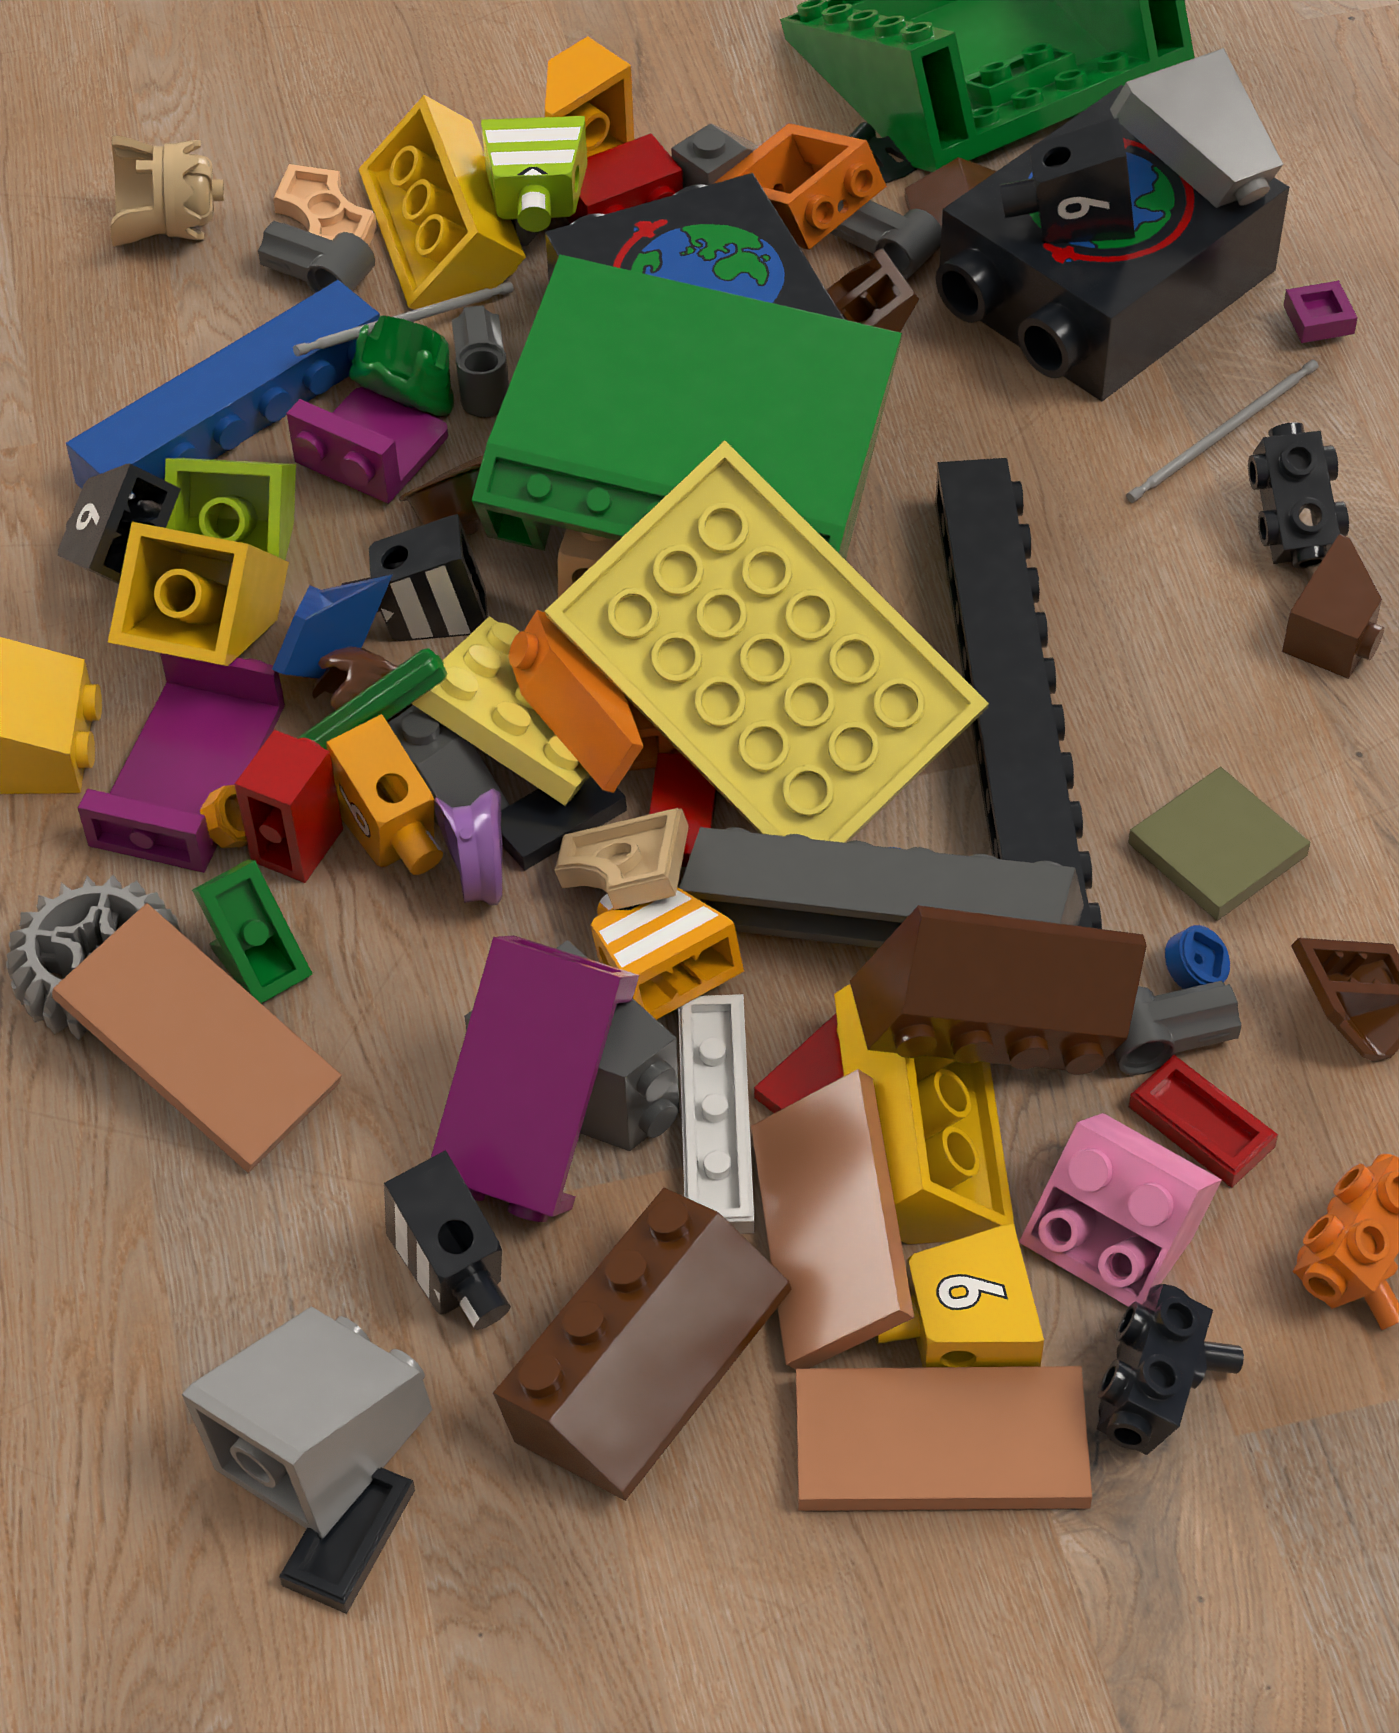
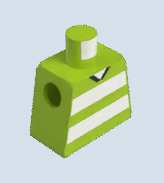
(535, 167)

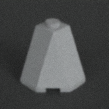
(1202, 128)

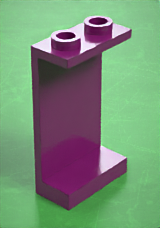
(193, 742)
(529, 1073)

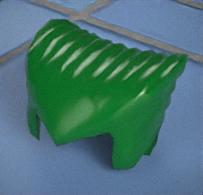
(405, 365)

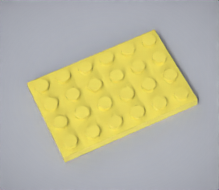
(765, 656)

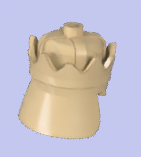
(161, 190)

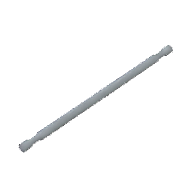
(414, 315)
(1222, 431)

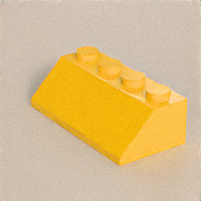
(438, 207)
(936, 1136)

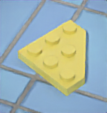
(487, 709)

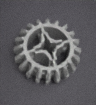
(65, 935)

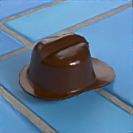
(448, 496)

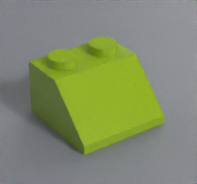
(235, 501)

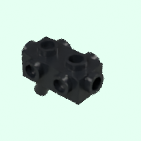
(1293, 475)
(1157, 1365)

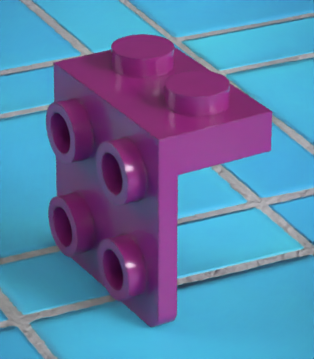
(365, 441)

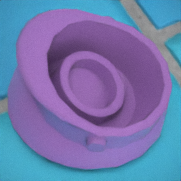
(475, 845)

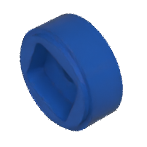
(1197, 957)

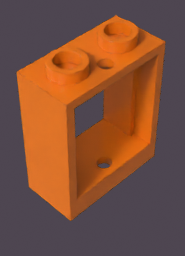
(809, 175)

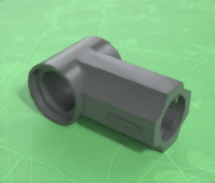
(905, 239)
(315, 257)
(480, 361)
(1177, 1024)

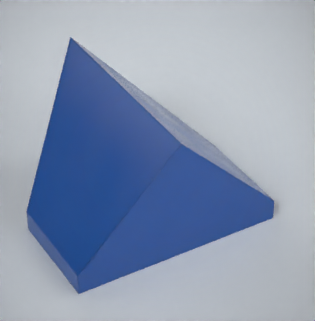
(329, 622)

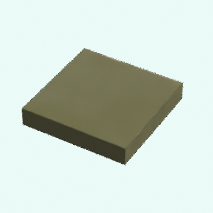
(1219, 843)

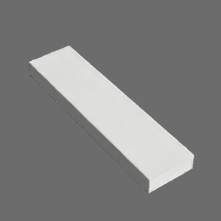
(716, 1107)

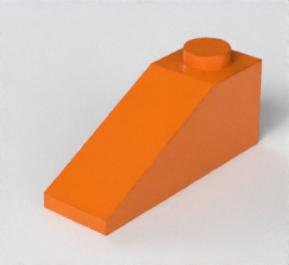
(575, 701)

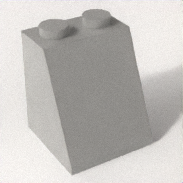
(308, 1415)

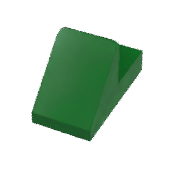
(251, 932)

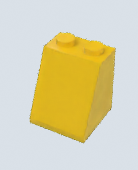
(195, 594)
(45, 720)

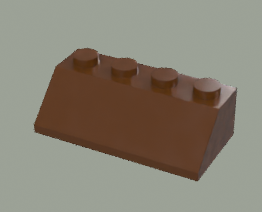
(1000, 990)
(641, 1344)

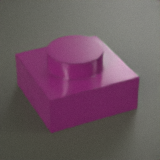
(1320, 311)

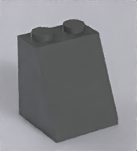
(635, 1080)

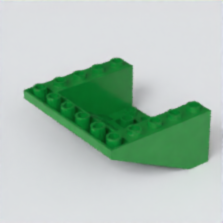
(981, 71)
(648, 376)

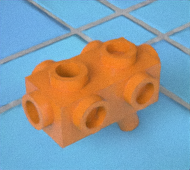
(1356, 1242)

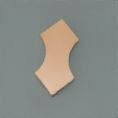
(317, 203)

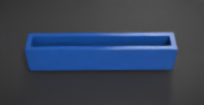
(229, 392)

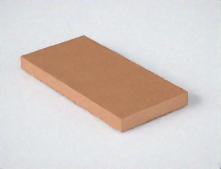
(196, 1037)
(831, 1221)
(942, 1438)

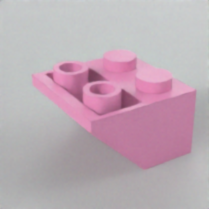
(1118, 1209)

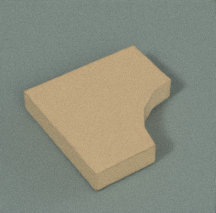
(627, 859)

